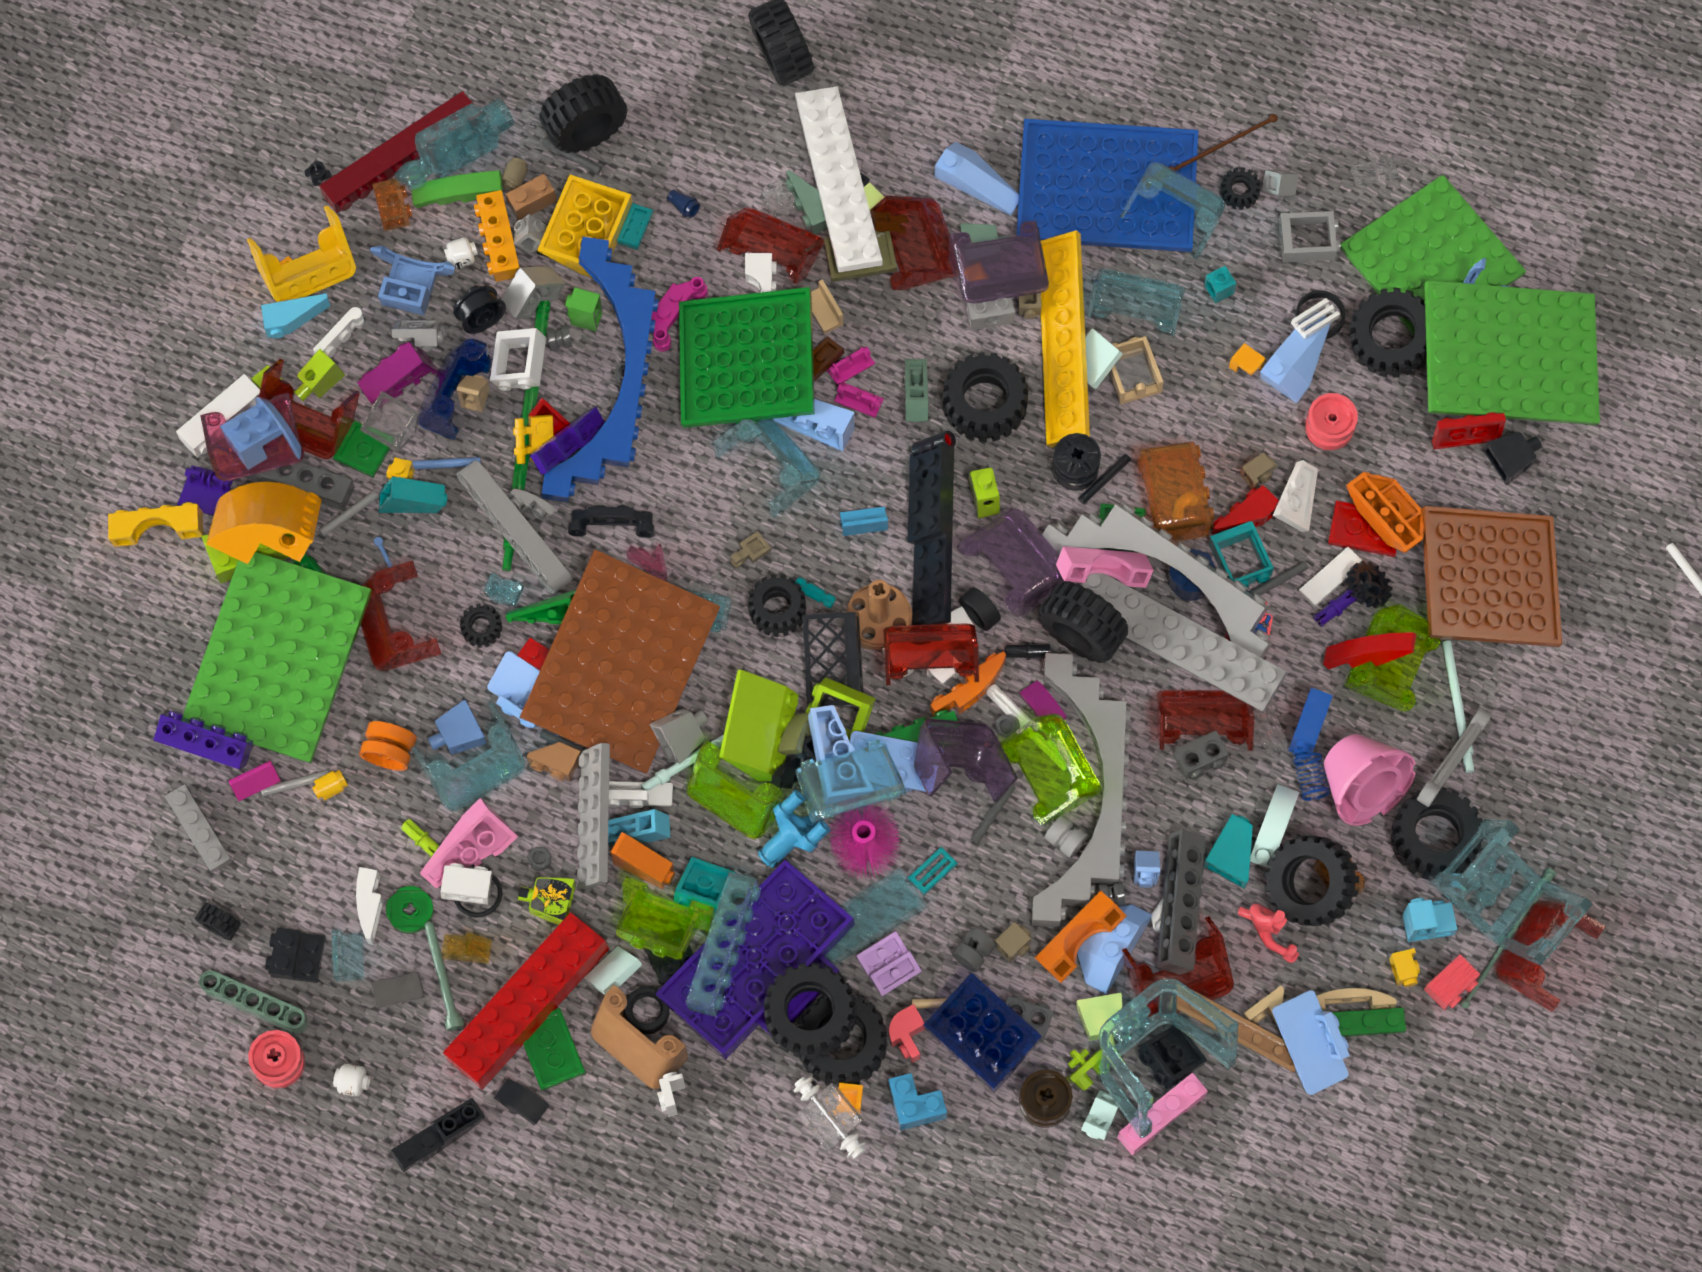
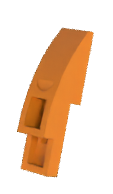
(967, 694)

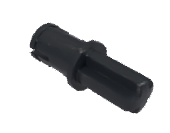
(1027, 651)

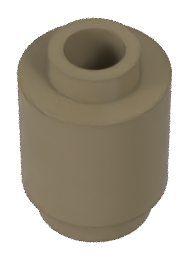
(514, 174)

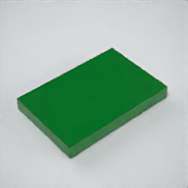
(553, 1052)

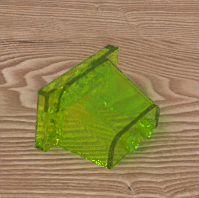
(660, 923)

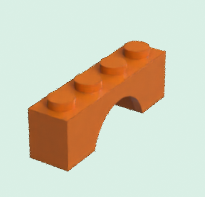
(1097, 916)

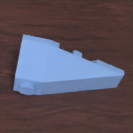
(972, 175)

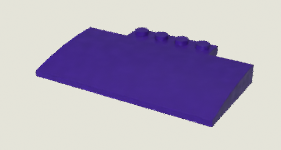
(788, 927)

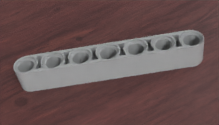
(514, 527)

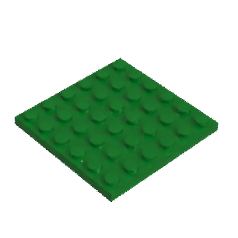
(746, 357)

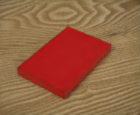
(1353, 531)

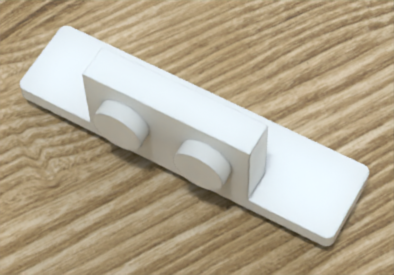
(633, 795)

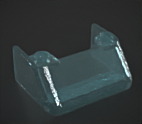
(1163, 178)
(1137, 298)
(799, 471)
(479, 775)

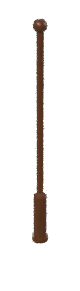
(1273, 118)

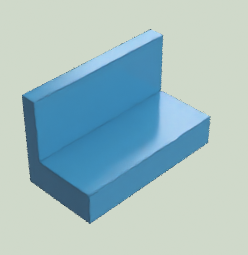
(864, 521)

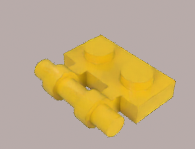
(539, 430)

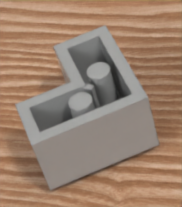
(530, 288)

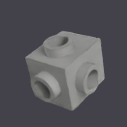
(528, 233)

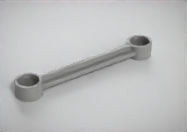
(1456, 754)

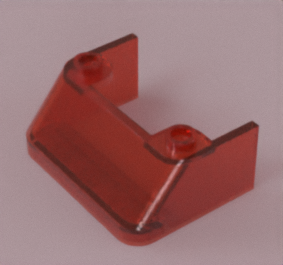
(763, 233)
(318, 432)
(930, 648)
(389, 649)
(1202, 713)
(1525, 975)
(1209, 978)

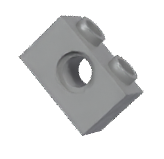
(990, 313)

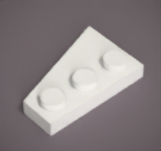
(1298, 497)

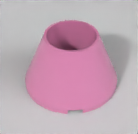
(1367, 777)

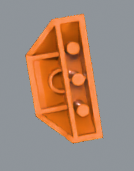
(1388, 510)

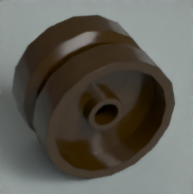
(1045, 1084)

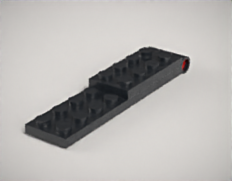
(931, 527)

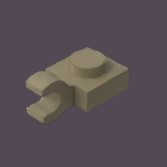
(752, 548)

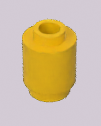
(329, 785)

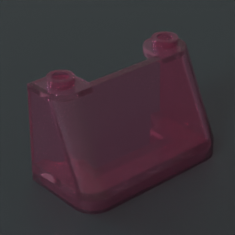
(226, 462)

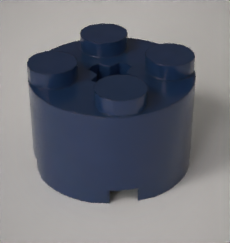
(1183, 586)

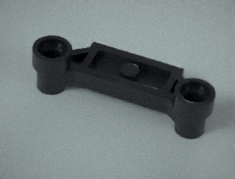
(611, 516)

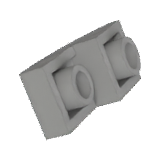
(538, 506)

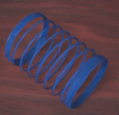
(1297, 763)

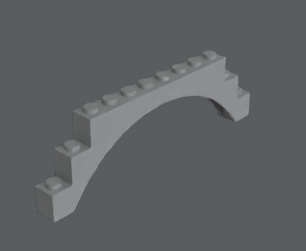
(1128, 531)
(1101, 857)

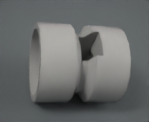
(1066, 836)

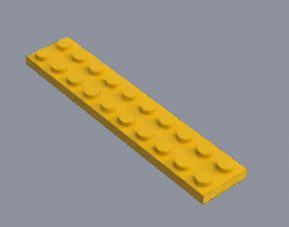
(1064, 339)

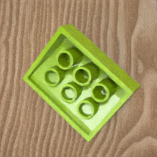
(756, 725)

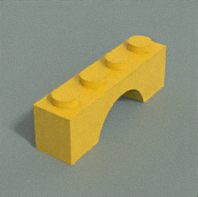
(127, 527)

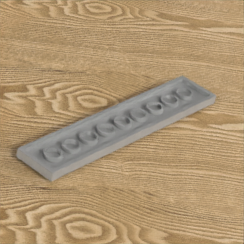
(1191, 645)

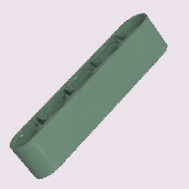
(245, 994)

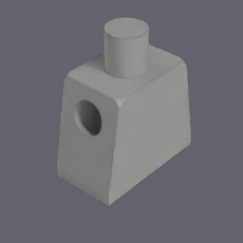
(679, 733)

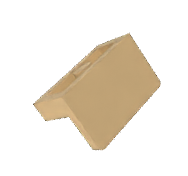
(825, 309)

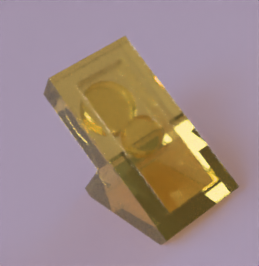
(467, 948)

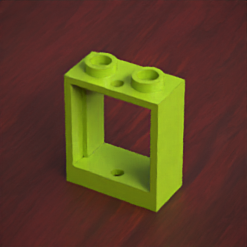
(849, 695)

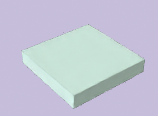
(1100, 357)
(613, 970)

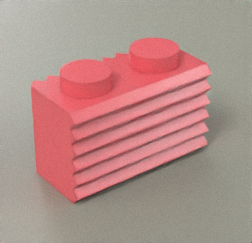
(1452, 982)

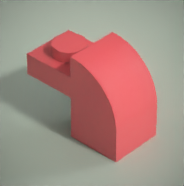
(902, 1028)

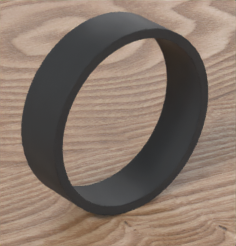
(1330, 296)

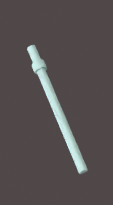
(1457, 701)
(663, 775)

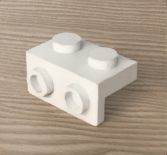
(670, 1083)

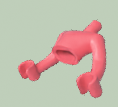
(1267, 923)

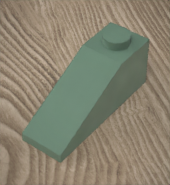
(916, 390)

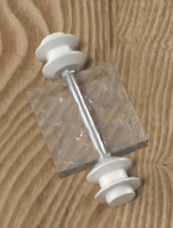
(830, 1117)

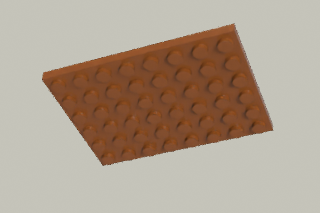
(619, 660)

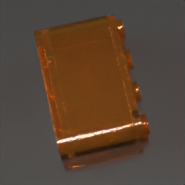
(1177, 490)

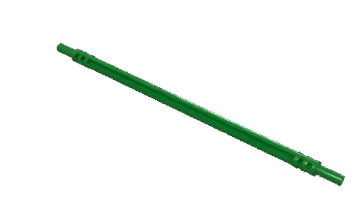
(529, 403)

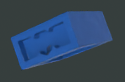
(1310, 722)

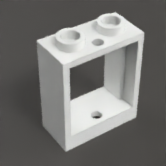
(521, 338)

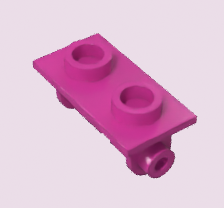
(851, 365)
(858, 399)

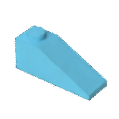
(289, 315)
(642, 826)

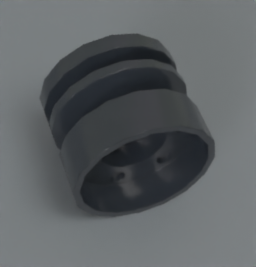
(1070, 471)

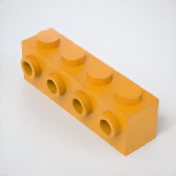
(498, 235)

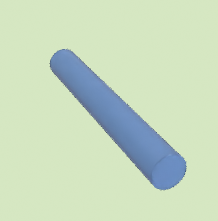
(444, 463)

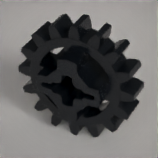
(1369, 584)

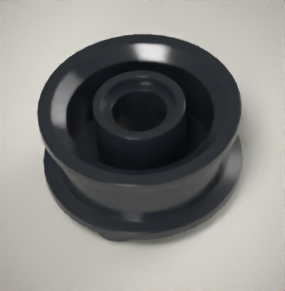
(479, 309)

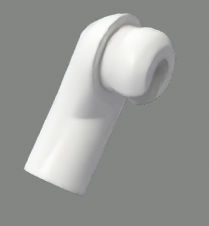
(1156, 917)

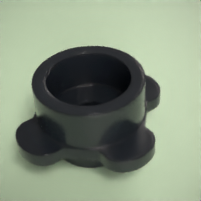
(313, 169)

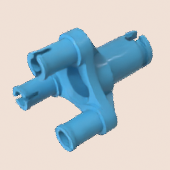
(793, 832)

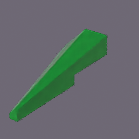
(548, 610)

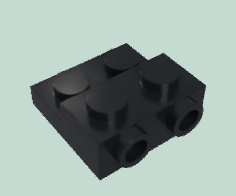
(295, 955)
(1171, 1056)

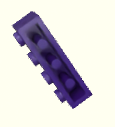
(203, 740)

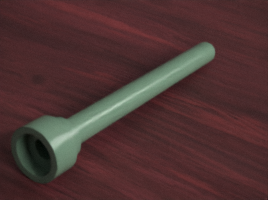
(453, 1019)

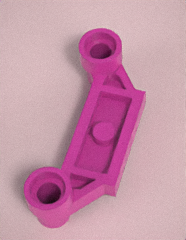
(669, 309)

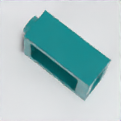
(1236, 535)

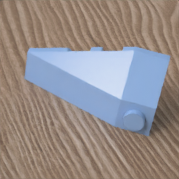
(1294, 362)

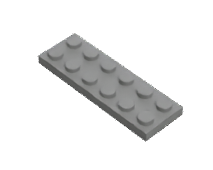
(593, 816)

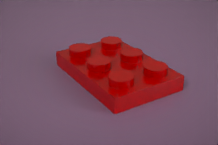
(1468, 430)

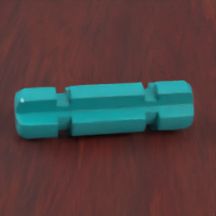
(816, 593)

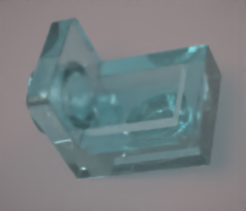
(503, 591)

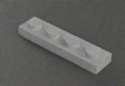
(198, 828)

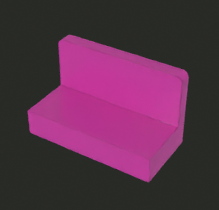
(254, 780)

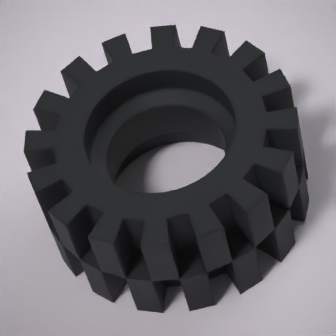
(1240, 177)
(481, 638)
(218, 921)

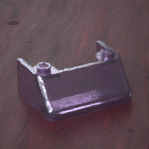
(965, 746)

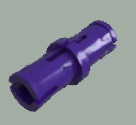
(1334, 608)

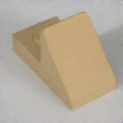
(1257, 1012)

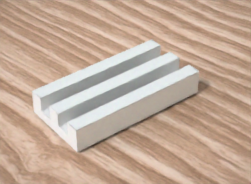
(1328, 309)

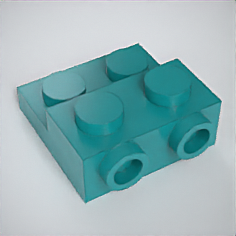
(701, 883)

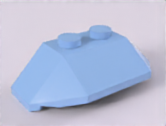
(1102, 953)

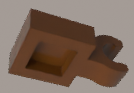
(886, 222)

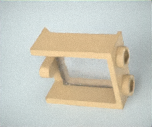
(1136, 371)

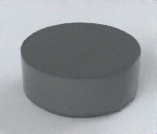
(1007, 725)
(539, 858)

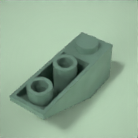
(808, 201)

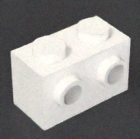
(466, 884)

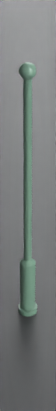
(1465, 1003)

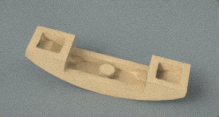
(1376, 999)

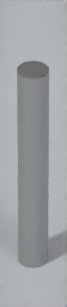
(347, 514)
(291, 784)

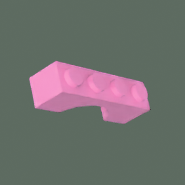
(1127, 567)
(1164, 1111)

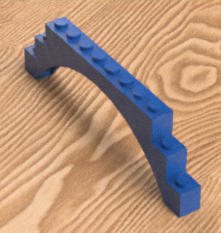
(614, 440)

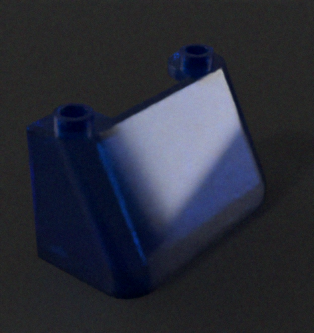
(437, 407)

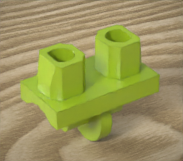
(1079, 1076)

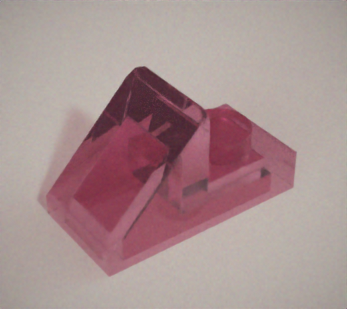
(652, 564)

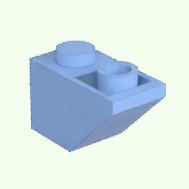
(1146, 868)

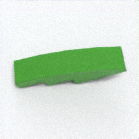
(457, 188)

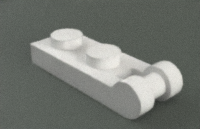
(340, 332)

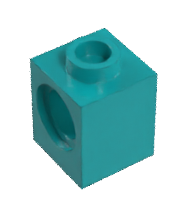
(1220, 284)

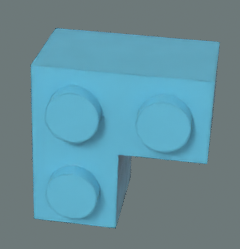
(1428, 920)

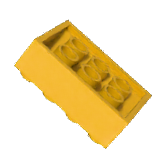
(584, 211)

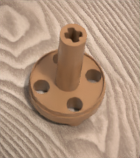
(879, 611)

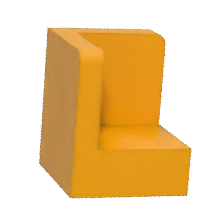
(1247, 359)
(853, 1093)

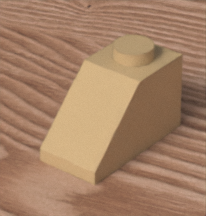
(473, 392)

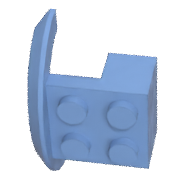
(409, 281)
(256, 428)

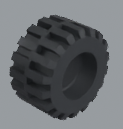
(777, 622)

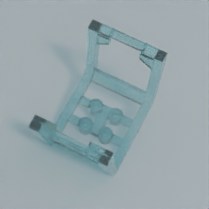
(1498, 835)
(1132, 1025)

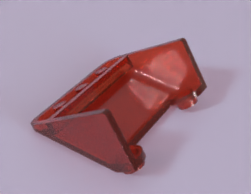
(924, 247)

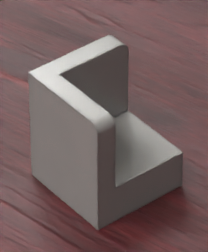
(1280, 182)

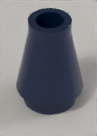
(683, 203)

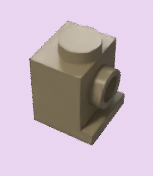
(1029, 311)
(1258, 470)

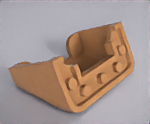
(631, 1047)

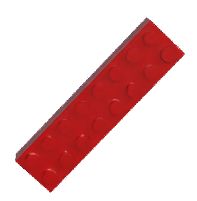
(526, 1001)

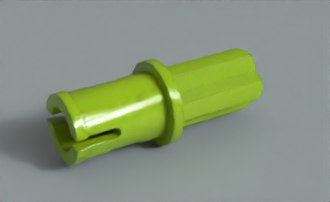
(420, 837)

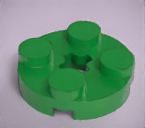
(400, 900)

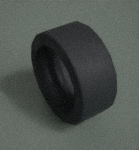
(980, 609)
(646, 1028)

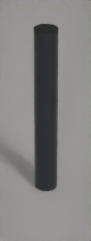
(1104, 479)

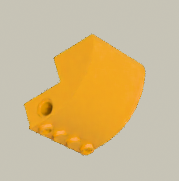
(264, 515)

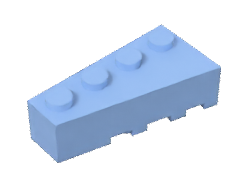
(828, 424)
(828, 733)

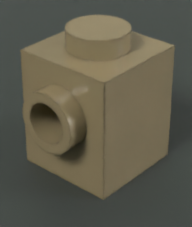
(1014, 942)

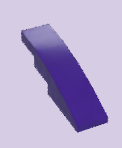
(568, 440)

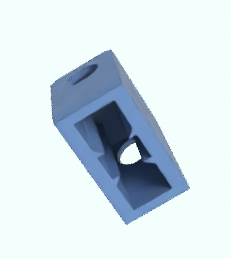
(457, 730)

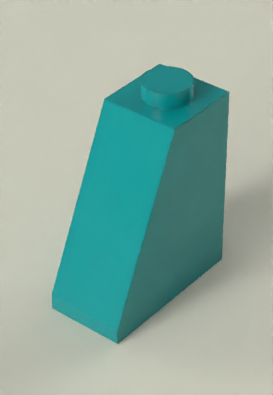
(411, 496)
(1232, 851)

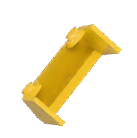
(311, 271)

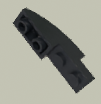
(438, 1136)

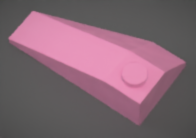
(471, 840)

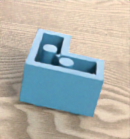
(915, 1109)

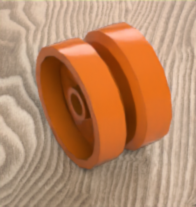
(387, 746)

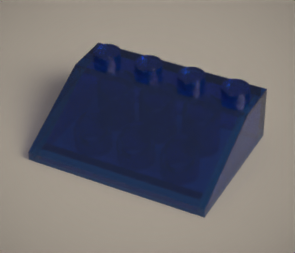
(982, 1032)

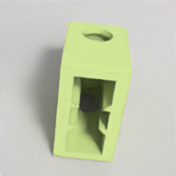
(1096, 1011)

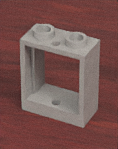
(1292, 254)

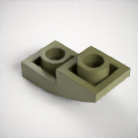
(794, 735)

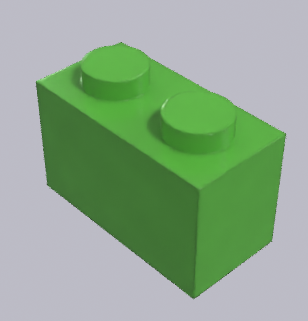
(584, 309)

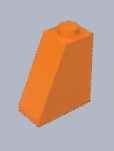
(642, 861)

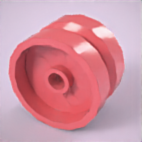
(1331, 421)
(276, 1045)

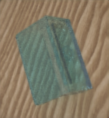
(347, 956)

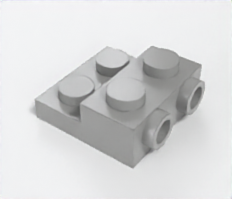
(425, 332)

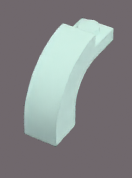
(1274, 825)

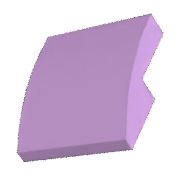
(888, 963)

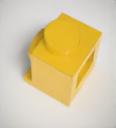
(401, 468)
(1405, 968)

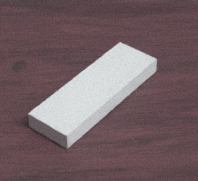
(1329, 577)

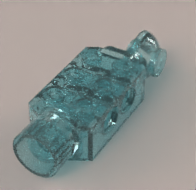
(455, 142)

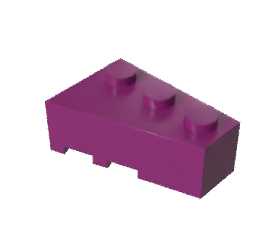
(397, 372)

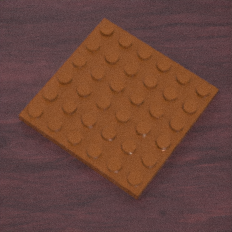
(1491, 576)

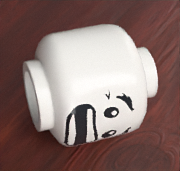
(460, 252)

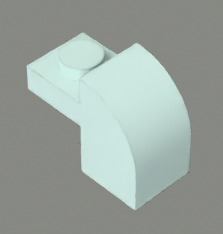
(1100, 1116)

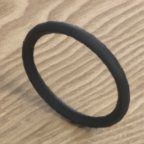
(489, 911)

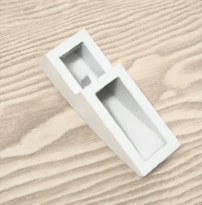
(368, 902)

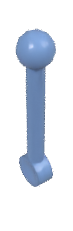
(378, 541)

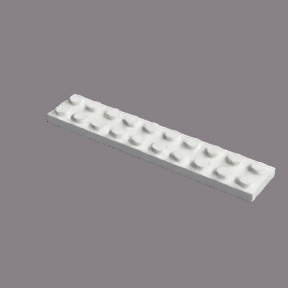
(838, 179)

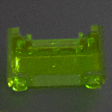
(1392, 680)
(1052, 766)
(729, 800)

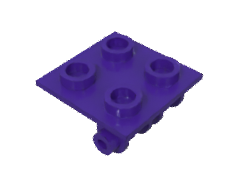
(203, 489)

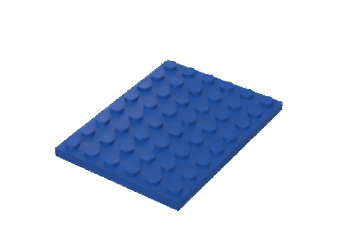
(1087, 171)

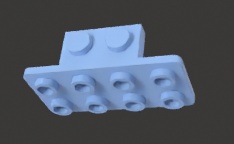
(513, 684)
(902, 753)
(1312, 1041)

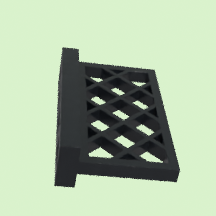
(852, 651)

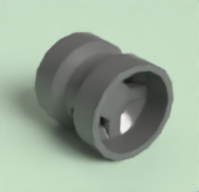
(559, 338)
(1117, 890)

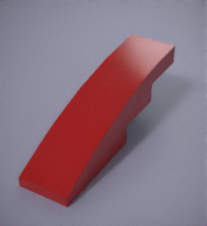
(1373, 648)

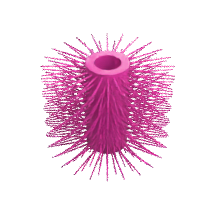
(865, 840)

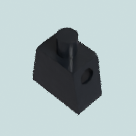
(1512, 455)

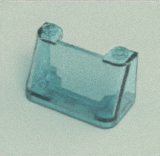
(849, 781)

